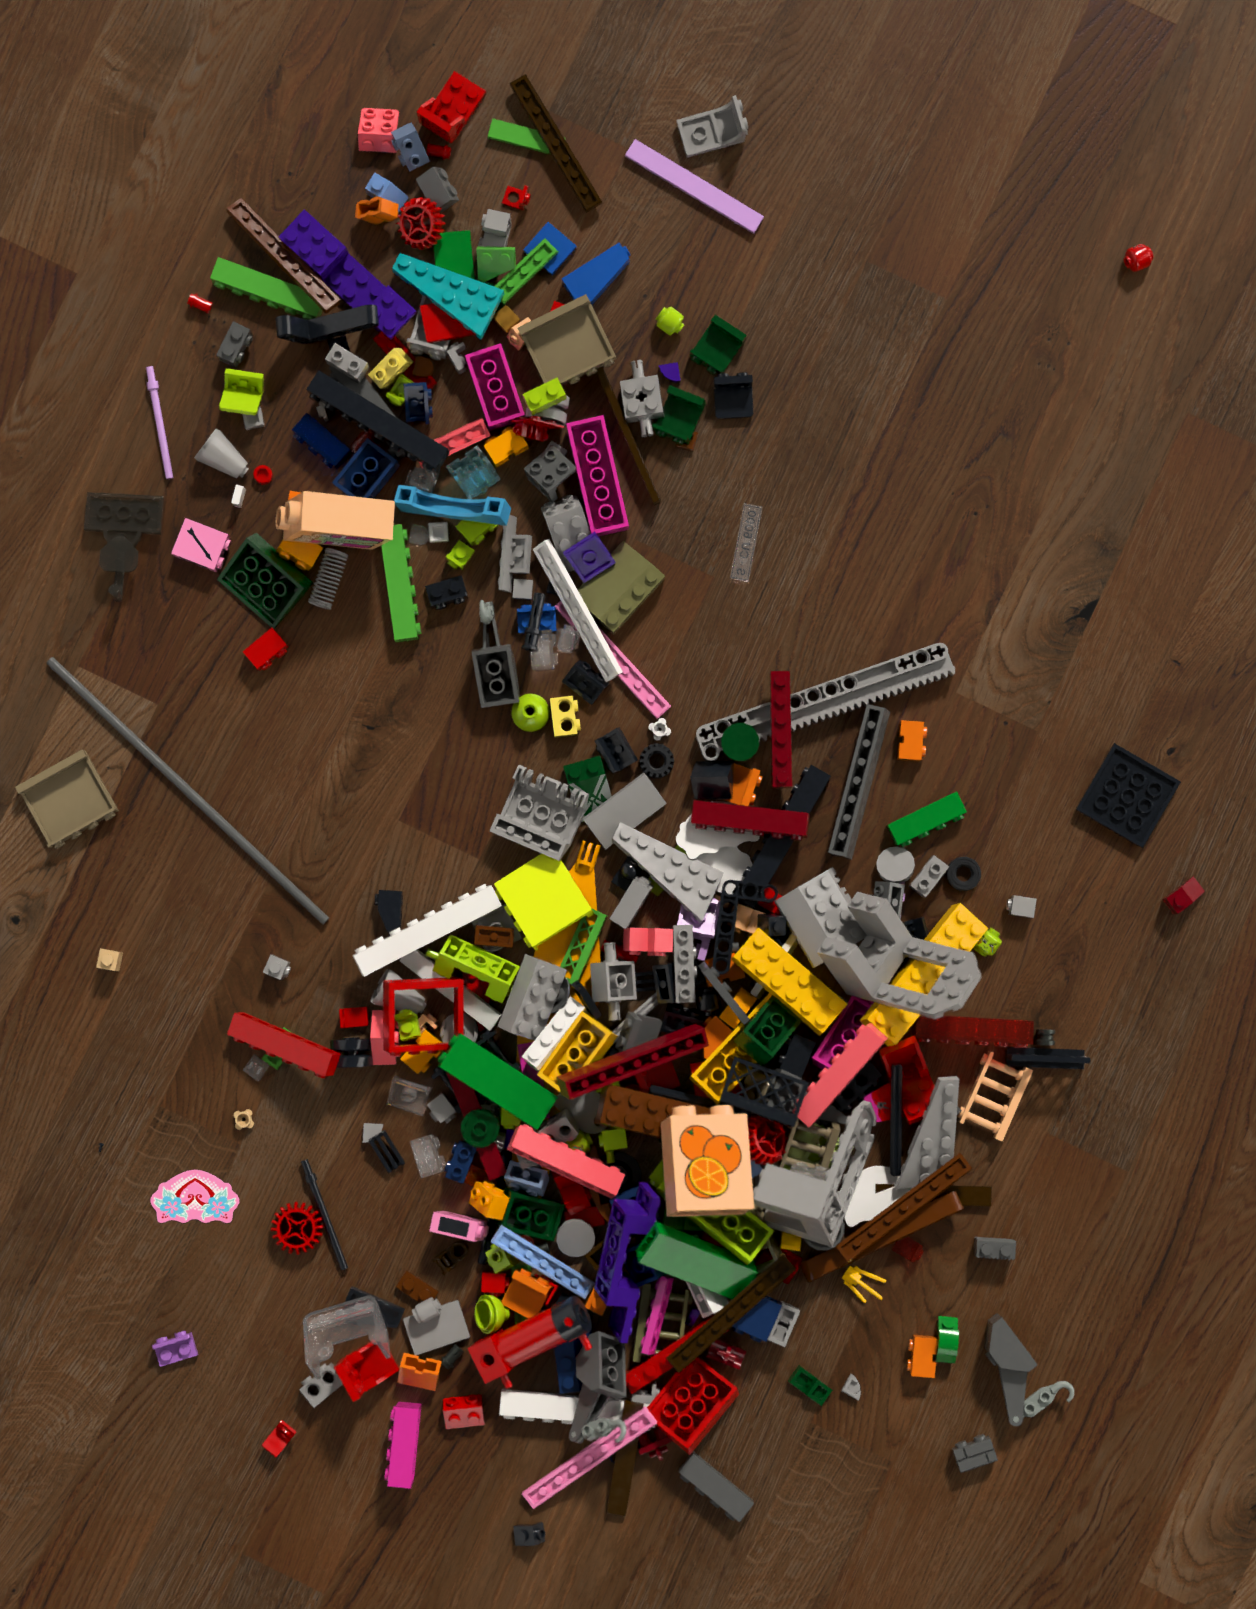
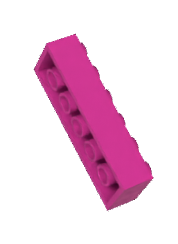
(597, 476)

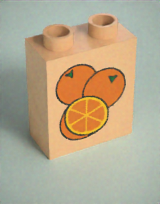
(706, 1162)

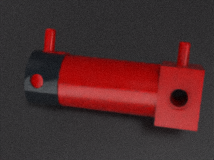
(507, 1348)

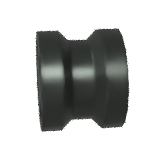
(1045, 1037)

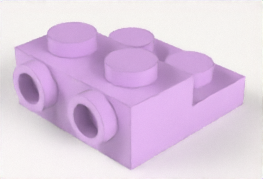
(707, 926)

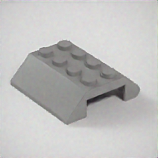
(541, 814)
(819, 911)

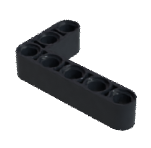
(327, 326)
(731, 917)

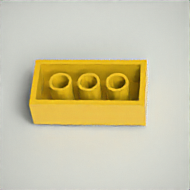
(580, 1046)

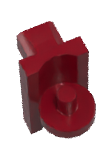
(726, 1354)
(646, 1445)

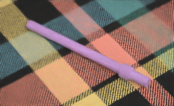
(152, 386)

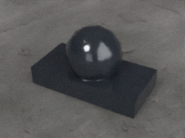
(626, 873)

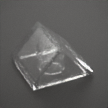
(409, 1095)

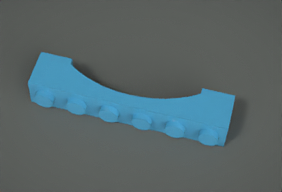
(487, 510)

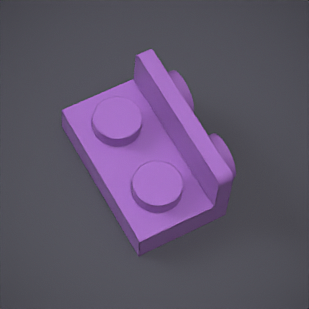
(175, 1349)

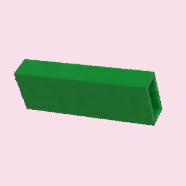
(497, 1081)
(695, 1261)

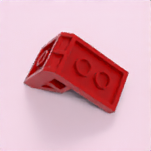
(451, 108)
(916, 1081)
(364, 1369)

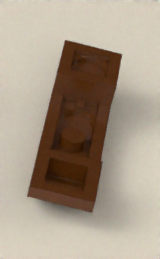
(604, 1209)

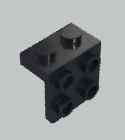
(733, 396)

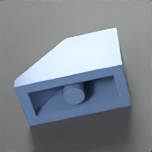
(383, 188)

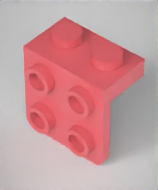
(376, 129)

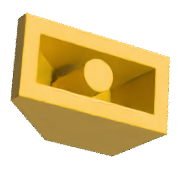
(789, 1241)

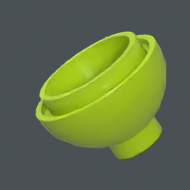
(530, 722)
(490, 1314)

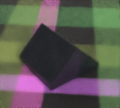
(712, 780)

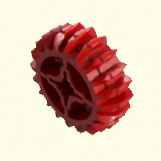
(415, 224)
(771, 1148)
(302, 1235)

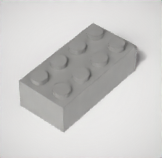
(532, 997)

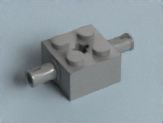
(632, 391)
(613, 981)

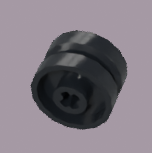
(351, 1052)

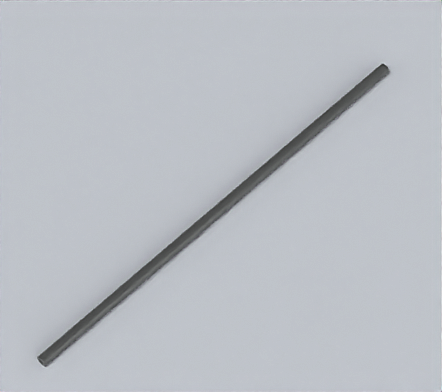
(187, 790)

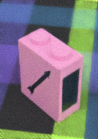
(201, 545)
(459, 1226)

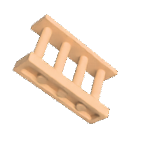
(1006, 1111)

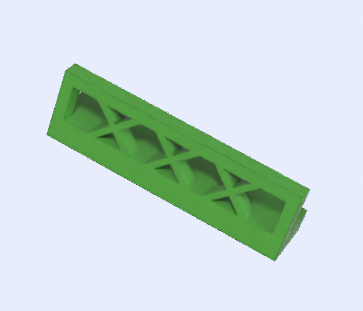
(588, 948)

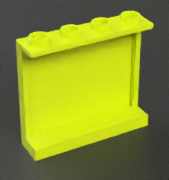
(542, 899)

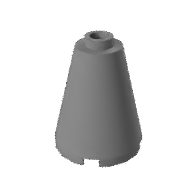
(222, 455)
(403, 998)

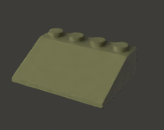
(620, 588)

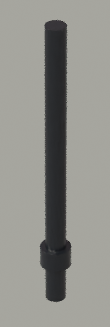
(310, 1179)

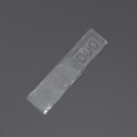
(746, 542)

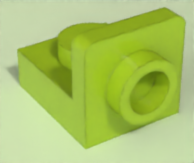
(459, 555)
(408, 1025)

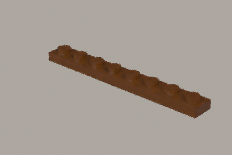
(283, 256)
(904, 1207)

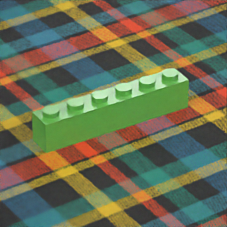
(264, 288)
(399, 586)

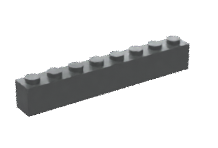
(859, 782)

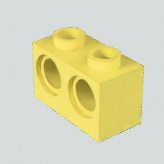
(390, 368)
(559, 717)

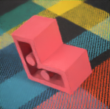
(650, 940)
(380, 1056)

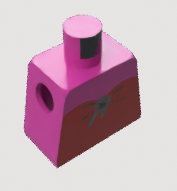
(881, 1101)

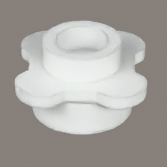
(661, 723)

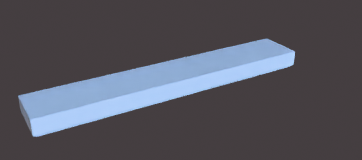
(542, 1262)

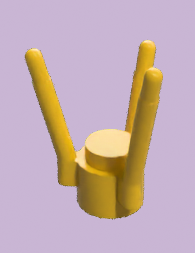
(852, 1276)

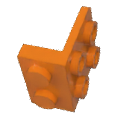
(744, 784)
(526, 1293)

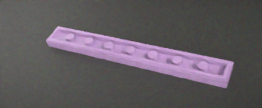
(694, 186)

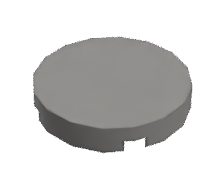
(895, 865)
(470, 1028)
(575, 1237)

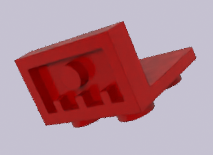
(661, 1076)

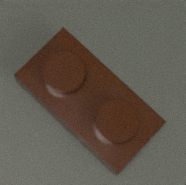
(494, 936)
(416, 1287)

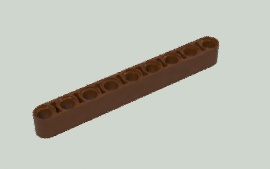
(923, 1218)

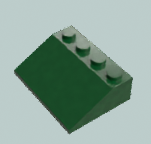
(264, 580)

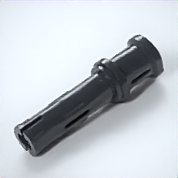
(532, 631)

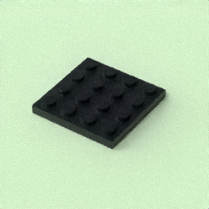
(1128, 795)

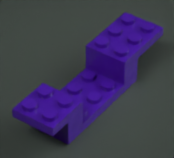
(344, 274)
(611, 1283)

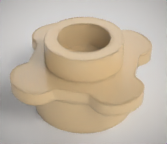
(238, 1119)

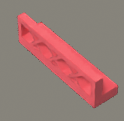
(463, 436)

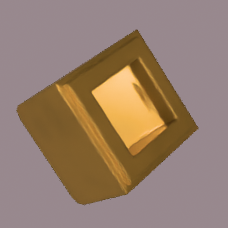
(506, 318)

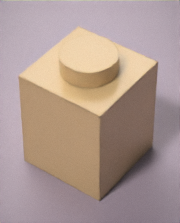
(109, 959)

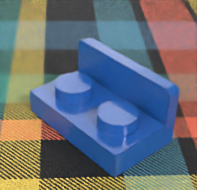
(548, 618)

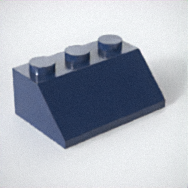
(366, 472)
(566, 1365)

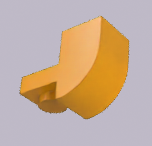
(744, 1000)

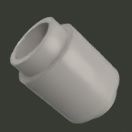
(427, 1310)

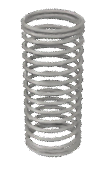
(339, 555)

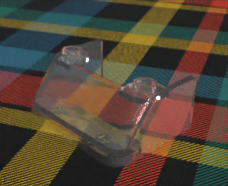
(341, 1324)

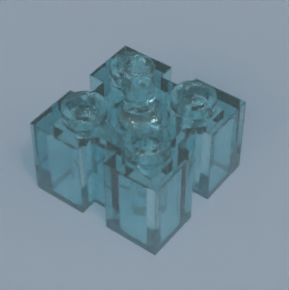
(473, 473)

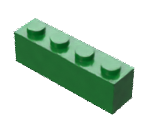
(929, 817)

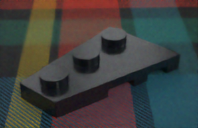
(391, 1313)

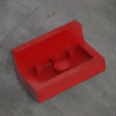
(463, 1411)

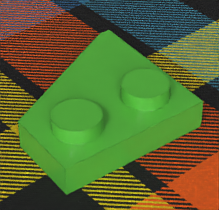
(494, 261)

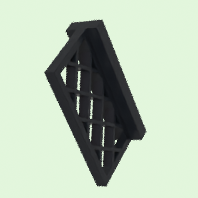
(1046, 1058)
(757, 1108)

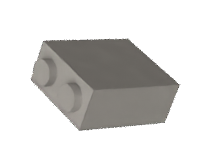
(632, 901)

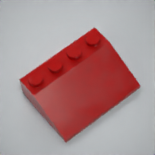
(692, 1404)

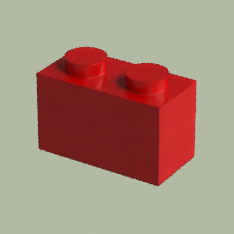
(266, 650)

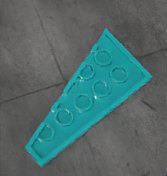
(457, 295)

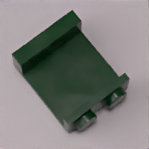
(717, 346)
(680, 417)

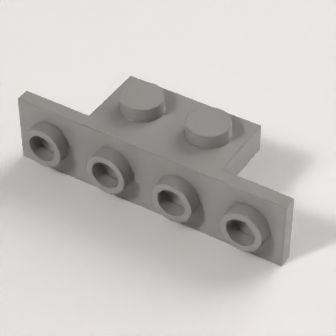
(514, 556)
(684, 963)

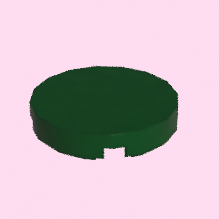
(740, 742)
(480, 1128)

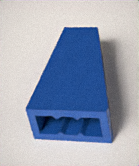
(597, 274)

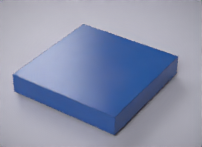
(558, 241)

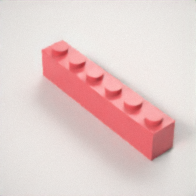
(840, 1074)
(565, 1161)

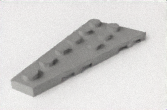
(682, 878)
(935, 1137)

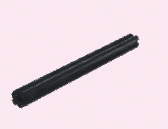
(689, 1098)
(896, 1119)
(486, 1243)

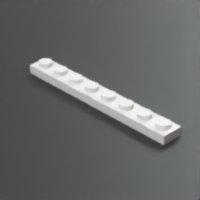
(577, 610)

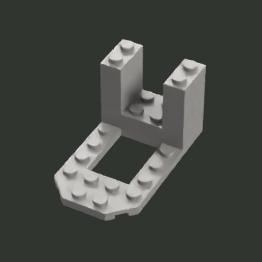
(869, 968)
(810, 1205)

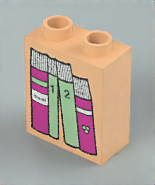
(336, 520)

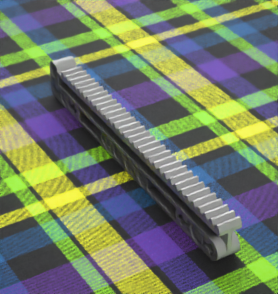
(869, 685)

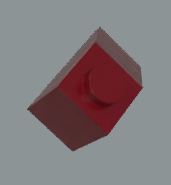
(1183, 895)

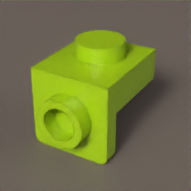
(396, 395)

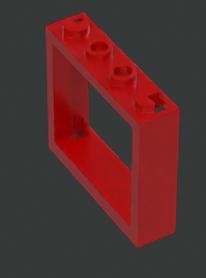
(389, 988)

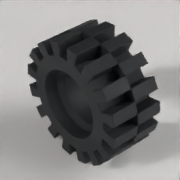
(656, 749)

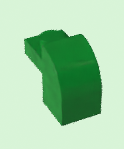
(947, 1339)

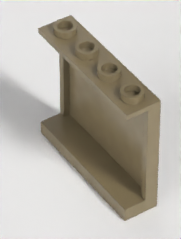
(568, 342)
(67, 799)

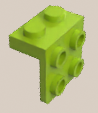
(242, 392)

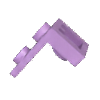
(701, 949)

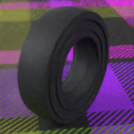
(975, 874)

